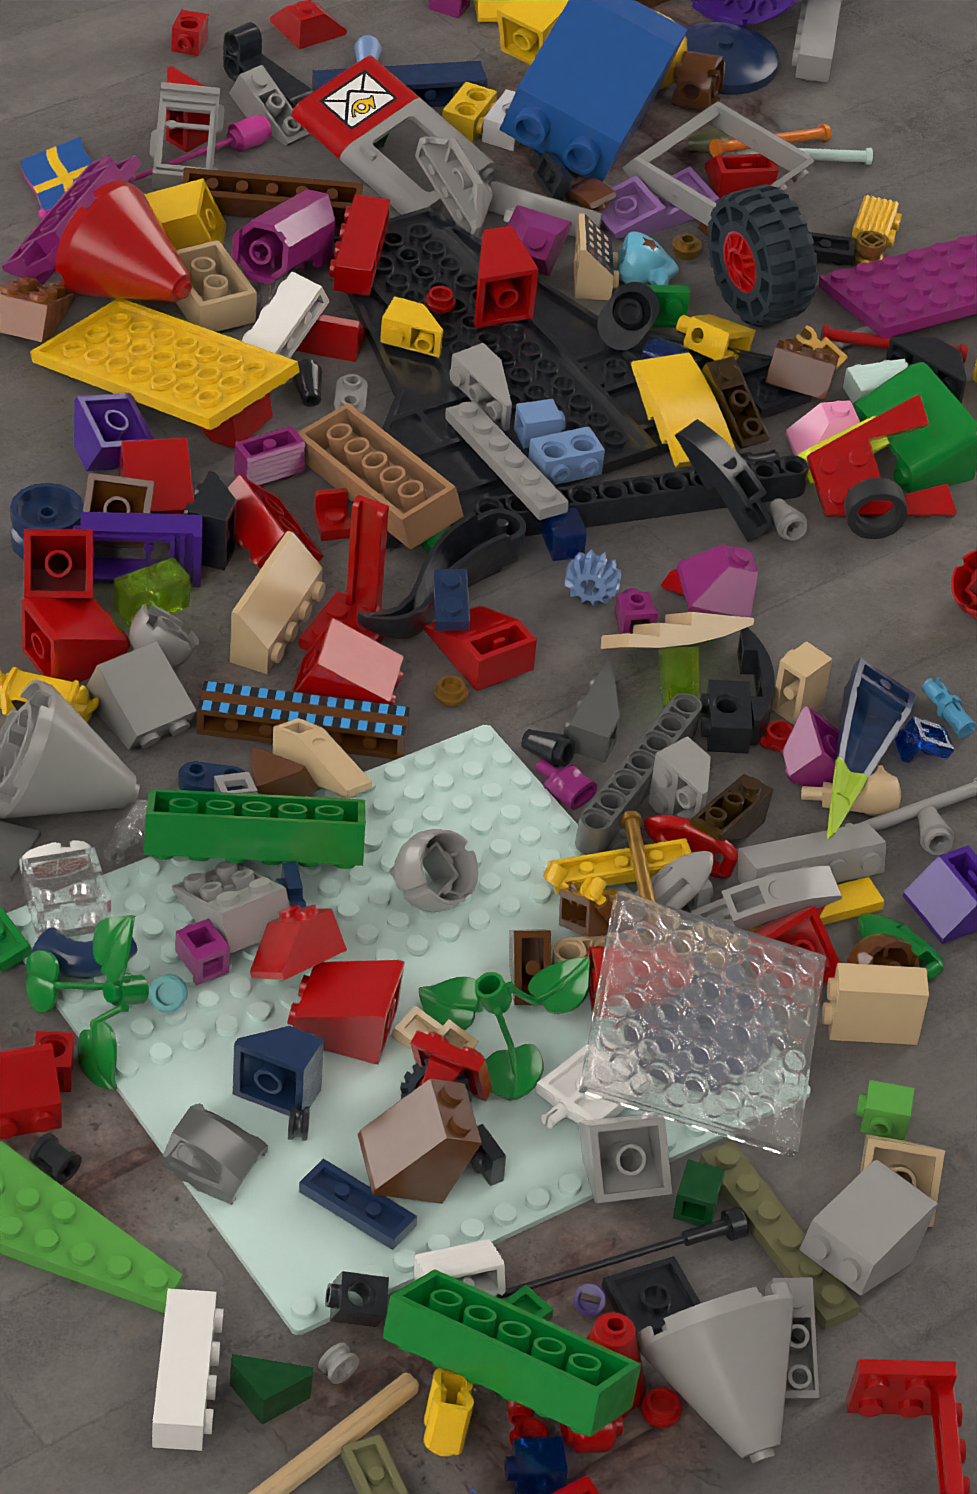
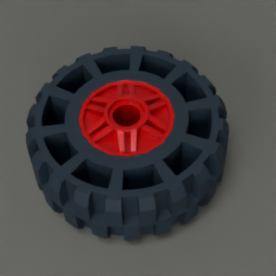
(762, 255)

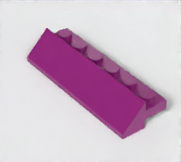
(38, 251)

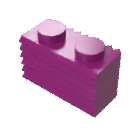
(270, 456)

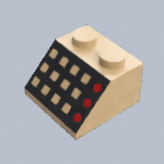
(594, 262)

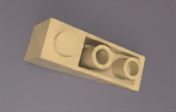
(321, 756)

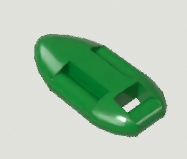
(875, 924)

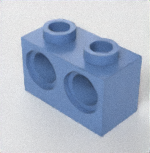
(567, 455)

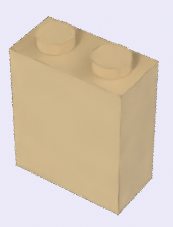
(876, 1003)

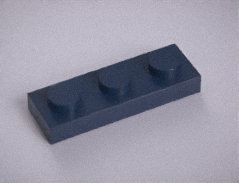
(355, 1204)

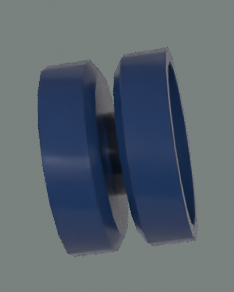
(43, 508)

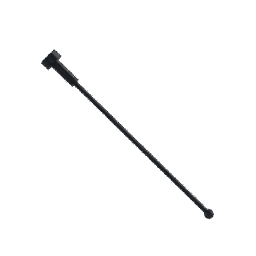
(732, 1224)

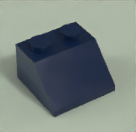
(278, 1068)

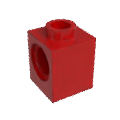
(189, 32)
(63, 1052)

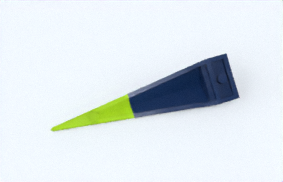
(870, 719)

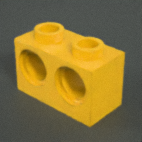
(469, 108)

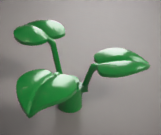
(111, 950)
(518, 1069)

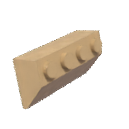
(275, 605)

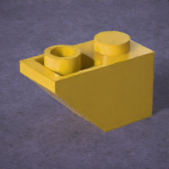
(411, 327)

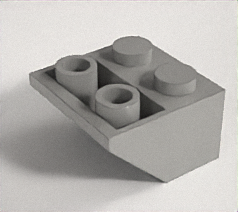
(680, 779)

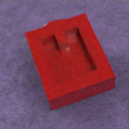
(332, 514)

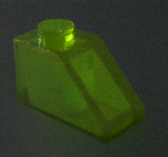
(678, 672)

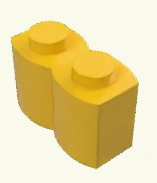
(448, 1413)

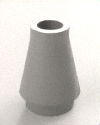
(787, 520)
(935, 833)

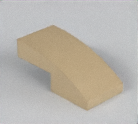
(419, 1020)

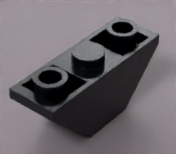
(938, 355)

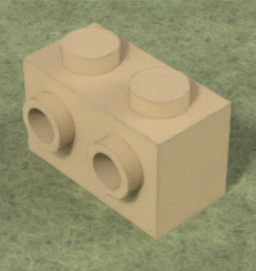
(801, 681)

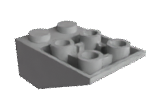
(234, 901)

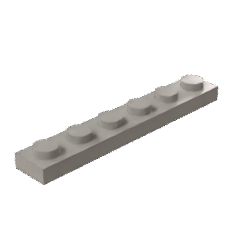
(506, 460)

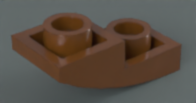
(591, 194)

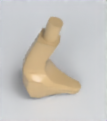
(877, 797)

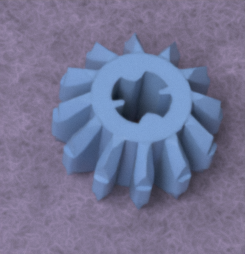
(593, 578)

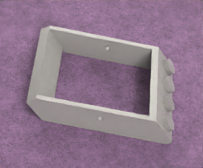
(735, 126)

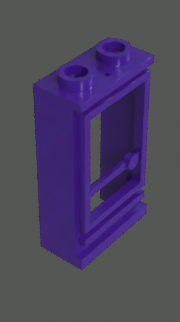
(179, 530)

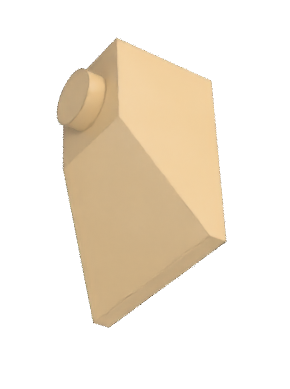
(911, 1161)

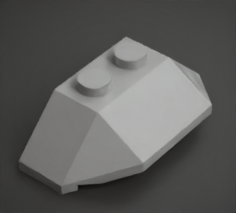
(455, 181)

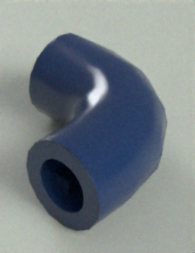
(73, 956)

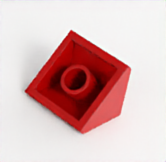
(334, 338)

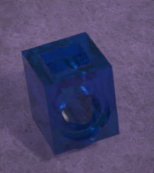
(564, 535)
(537, 1465)

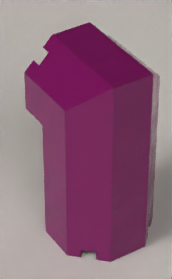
(286, 238)

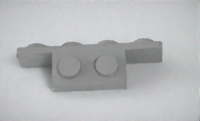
(507, 197)

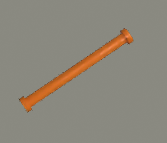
(822, 133)

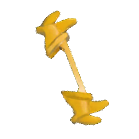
(16, 680)

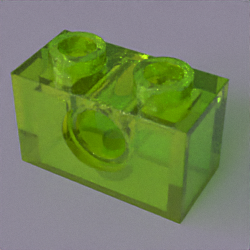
(158, 585)

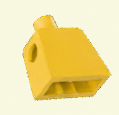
(713, 335)

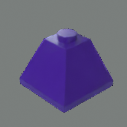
(102, 425)

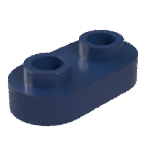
(200, 776)

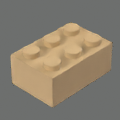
(219, 291)

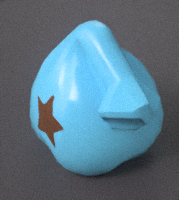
(645, 261)

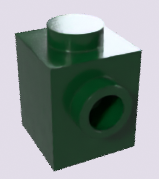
(698, 1193)

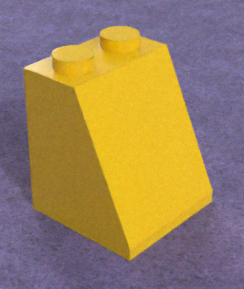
(526, 26)
(188, 214)

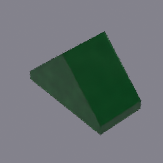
(269, 1385)

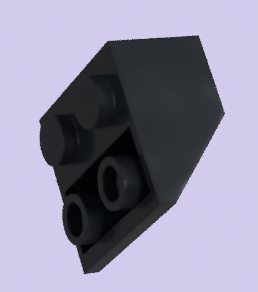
(218, 514)

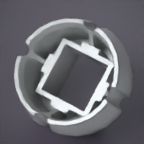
(447, 863)

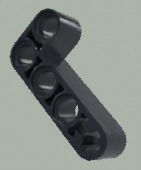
(244, 52)

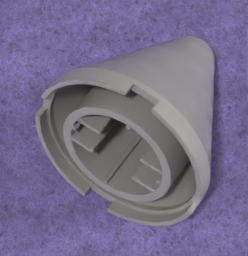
(57, 761)
(730, 1364)

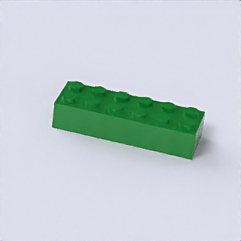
(255, 828)
(511, 1352)

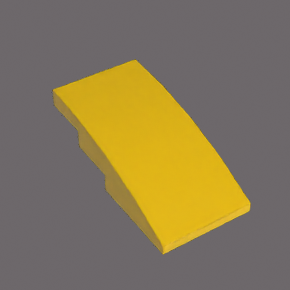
(676, 396)

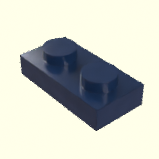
(451, 599)

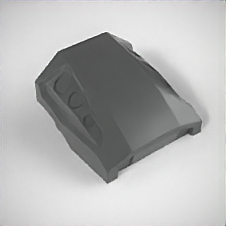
(212, 1153)

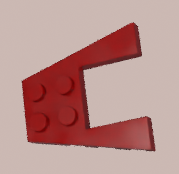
(851, 460)

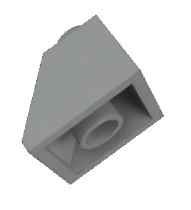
(626, 1157)

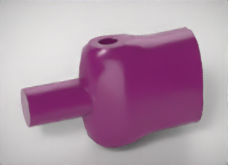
(567, 784)

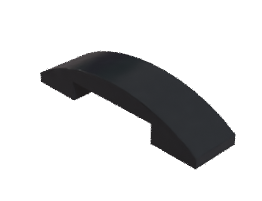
(755, 661)

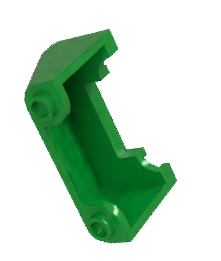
(931, 455)

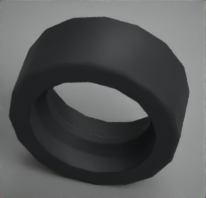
(872, 490)

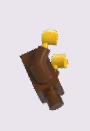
(582, 909)

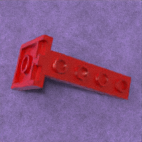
(364, 574)
(915, 1390)

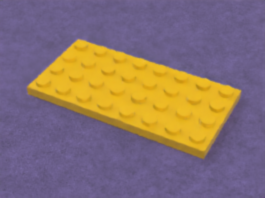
(165, 363)

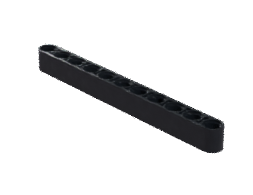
(657, 494)

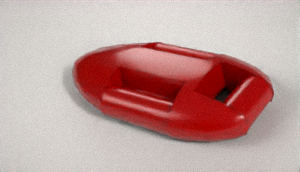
(670, 827)

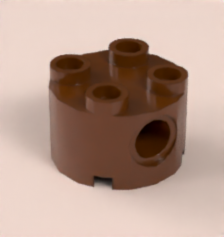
(698, 80)

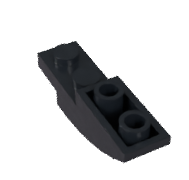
(723, 468)

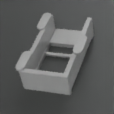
(187, 99)

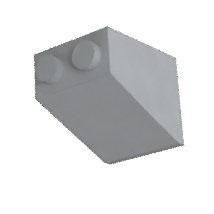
(141, 697)
(870, 1228)

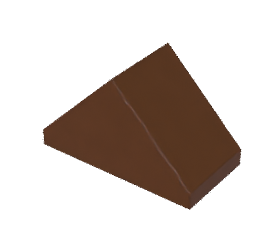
(280, 776)

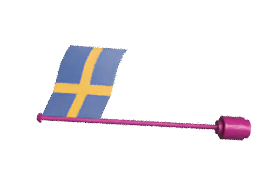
(57, 168)

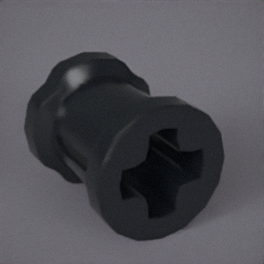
(55, 1158)

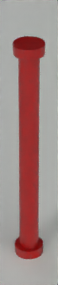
(868, 339)

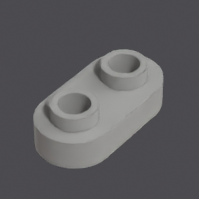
(351, 390)

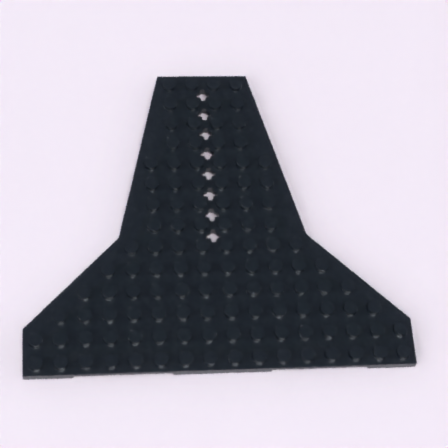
(542, 359)

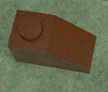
(527, 956)

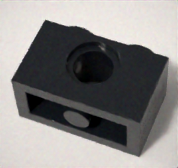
(727, 716)

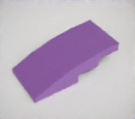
(646, 212)

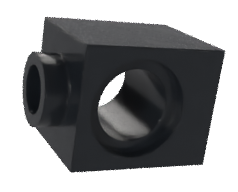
(370, 1288)

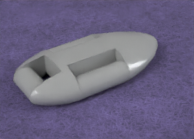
(681, 879)

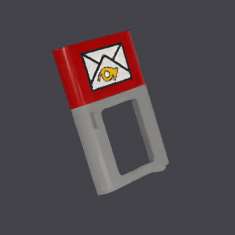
(363, 108)

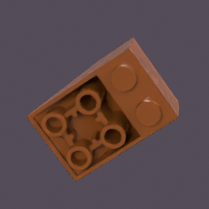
(32, 308)

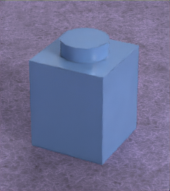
(537, 420)

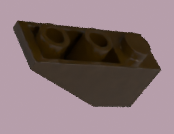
(735, 402)
(735, 810)

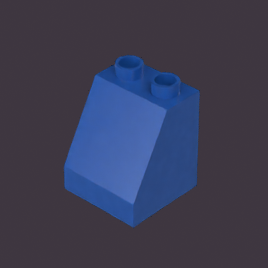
(593, 83)

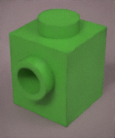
(885, 1110)

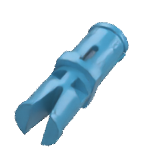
(949, 707)

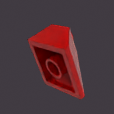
(307, 24)
(805, 931)

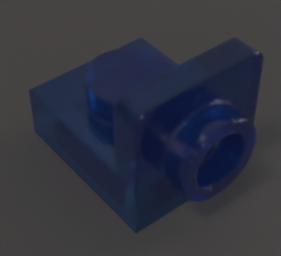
(924, 737)

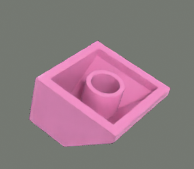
(820, 424)

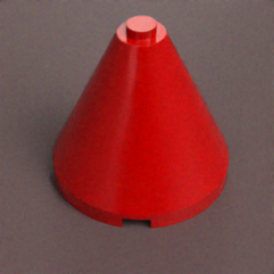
(120, 250)

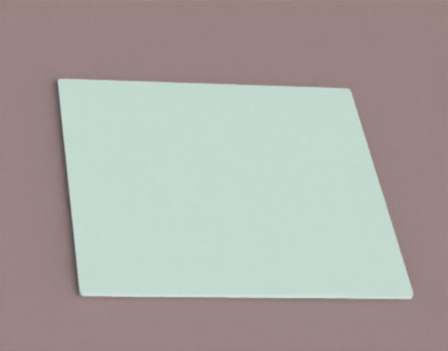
(188, 1054)

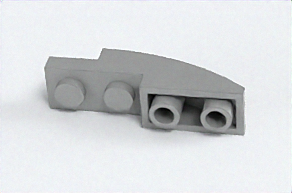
(773, 897)

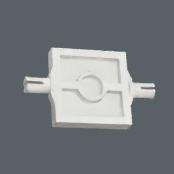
(562, 1091)

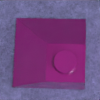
(541, 236)
(719, 581)
(811, 750)

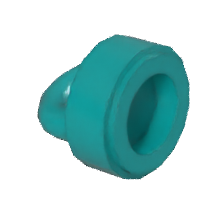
(168, 993)

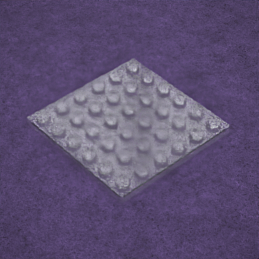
(704, 1024)

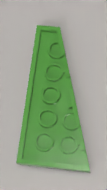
(69, 1238)

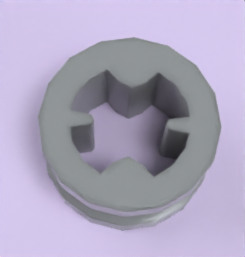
(338, 1363)

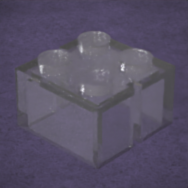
(66, 892)

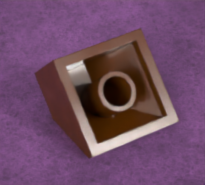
(118, 495)

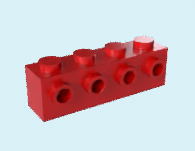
(360, 245)

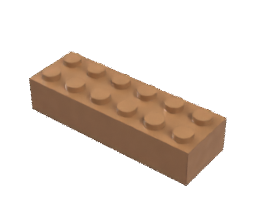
(369, 462)

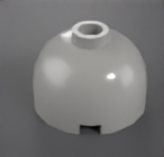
(164, 628)

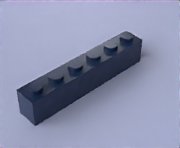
(431, 82)

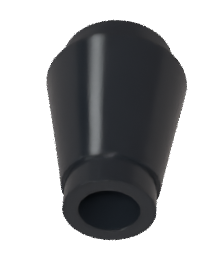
(309, 382)
(550, 746)

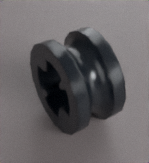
(298, 1122)

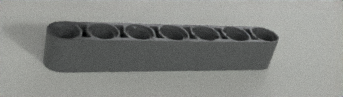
(633, 777)

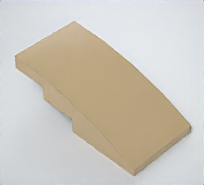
(676, 631)

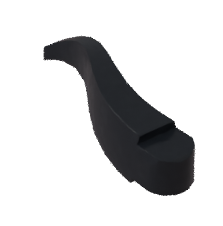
(473, 543)

